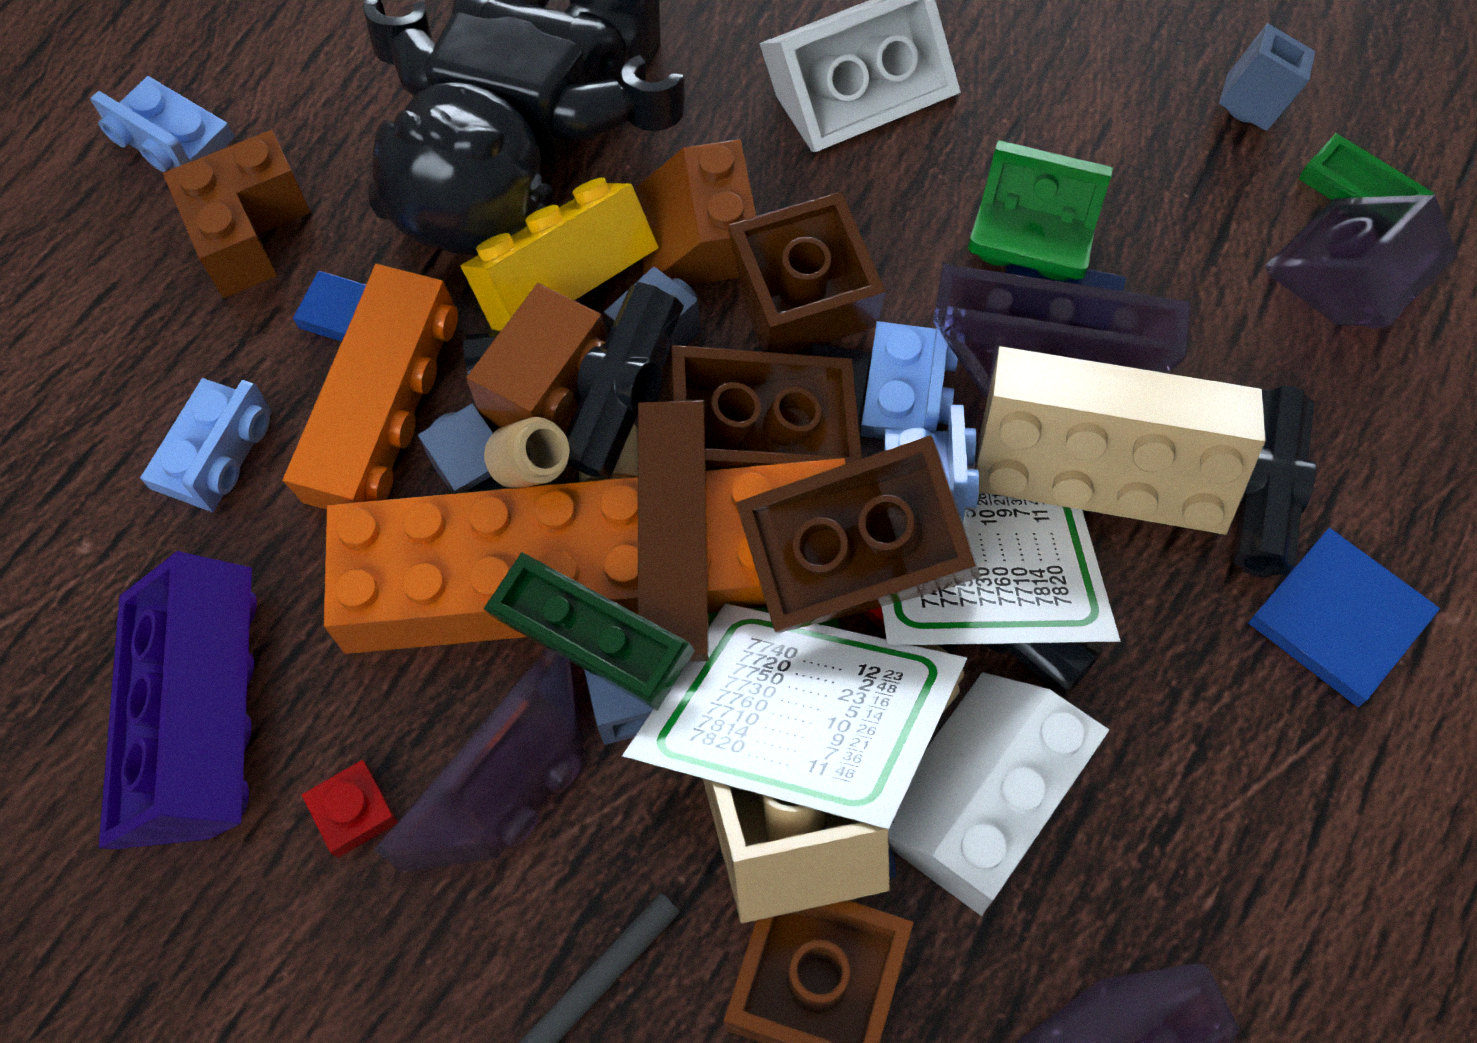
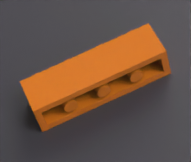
(373, 390)

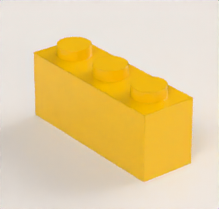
(562, 249)

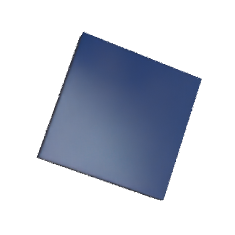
(1344, 617)

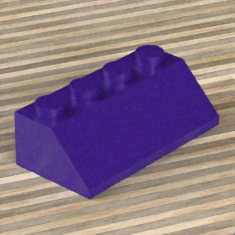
(179, 705)

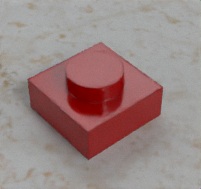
(349, 809)

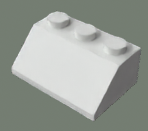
(861, 68)
(991, 785)

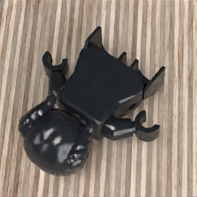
(501, 101)

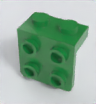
(1039, 211)

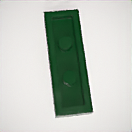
(590, 630)

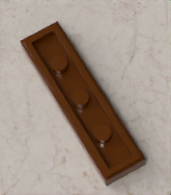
(673, 520)

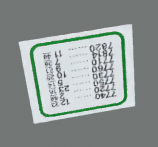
(1033, 586)
(802, 715)

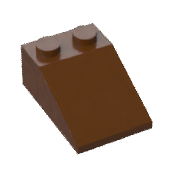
(767, 405)
(858, 537)

